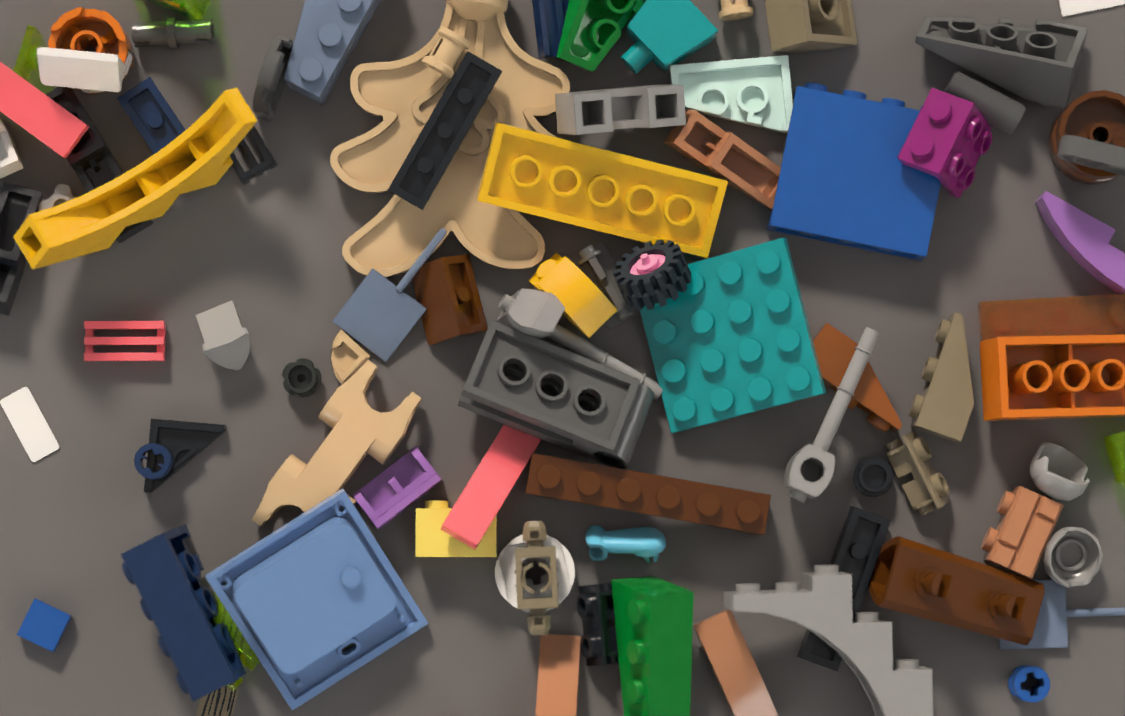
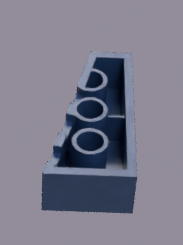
(183, 612)

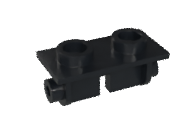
(595, 608)

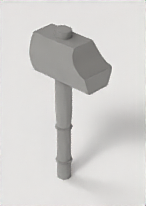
(538, 315)
(812, 466)

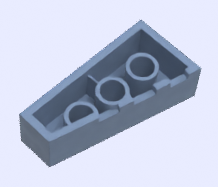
(325, 43)

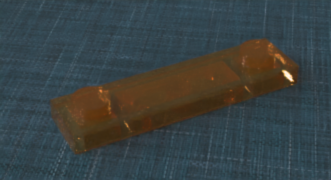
(1053, 316)

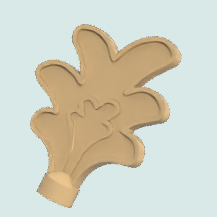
(405, 97)

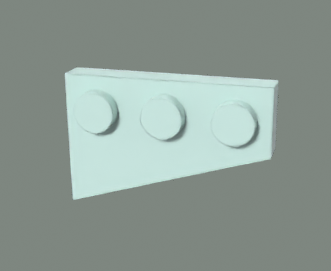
(739, 90)

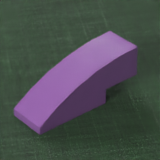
(1085, 240)

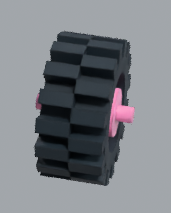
(652, 274)

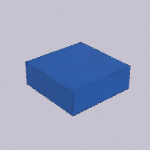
(44, 625)

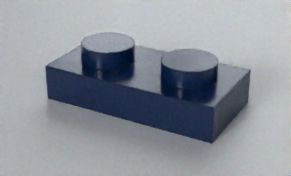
(151, 115)

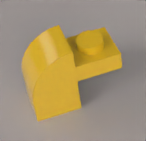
(583, 301)

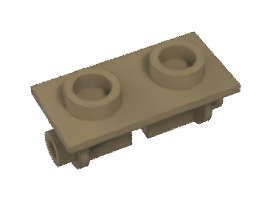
(927, 484)

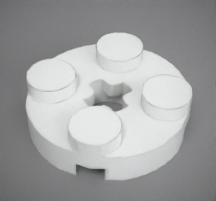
(506, 567)

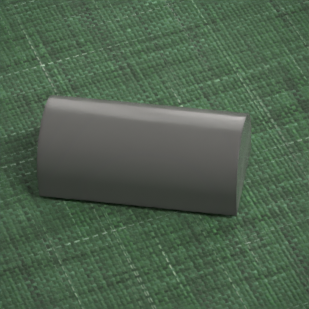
(995, 107)

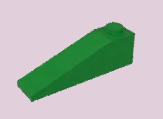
(593, 29)

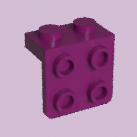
(947, 141)

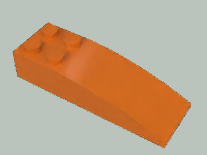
(1053, 377)

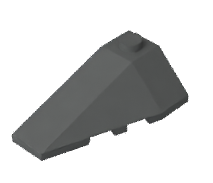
(1026, 60)

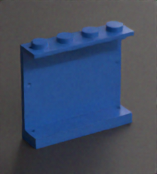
(845, 177)

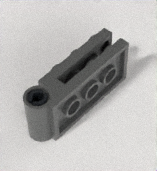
(616, 399)

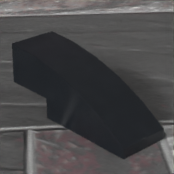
(15, 206)

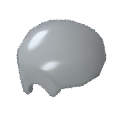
(1058, 472)
(1072, 556)

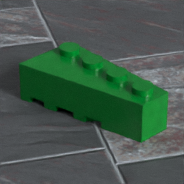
(653, 645)

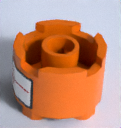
(95, 27)

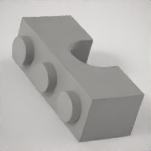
(620, 109)

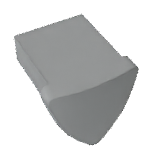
(224, 336)

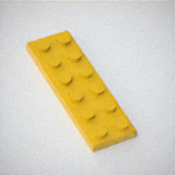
(601, 189)

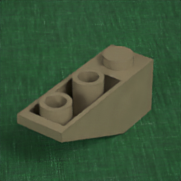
(948, 391)

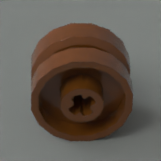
(1092, 112)

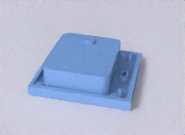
(314, 593)

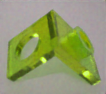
(27, 55)

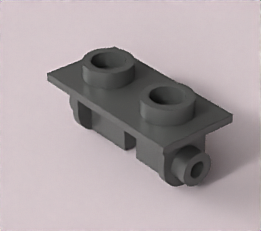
(599, 267)

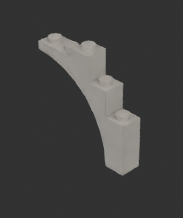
(862, 643)

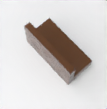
(450, 299)

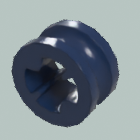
(149, 472)

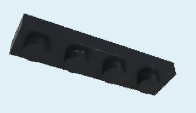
(445, 130)
(855, 555)

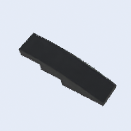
(91, 155)

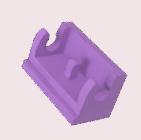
(397, 488)

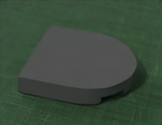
(271, 78)

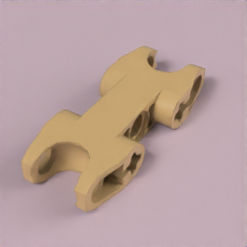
(354, 434)

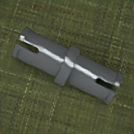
(173, 32)

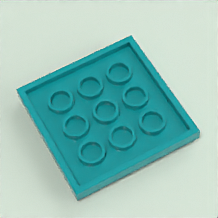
(733, 339)

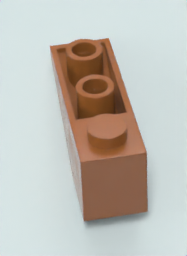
(834, 355)

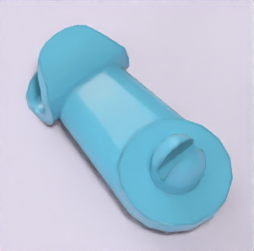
(641, 541)

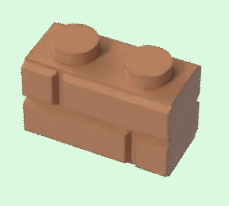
(1021, 532)

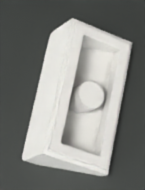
(80, 69)

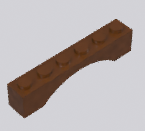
(648, 494)

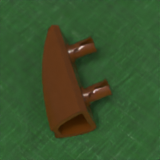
(955, 591)

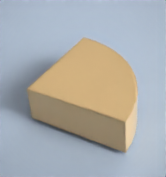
(346, 357)

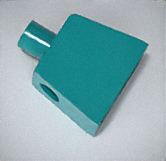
(666, 34)

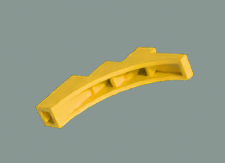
(144, 193)

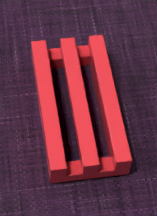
(90, 340)

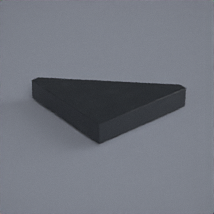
(182, 440)

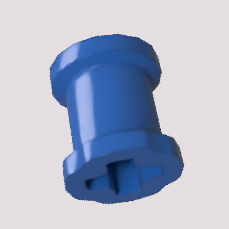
(1038, 691)

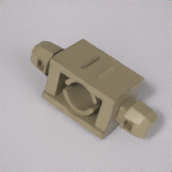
(534, 533)

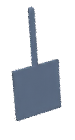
(380, 311)
(1052, 619)

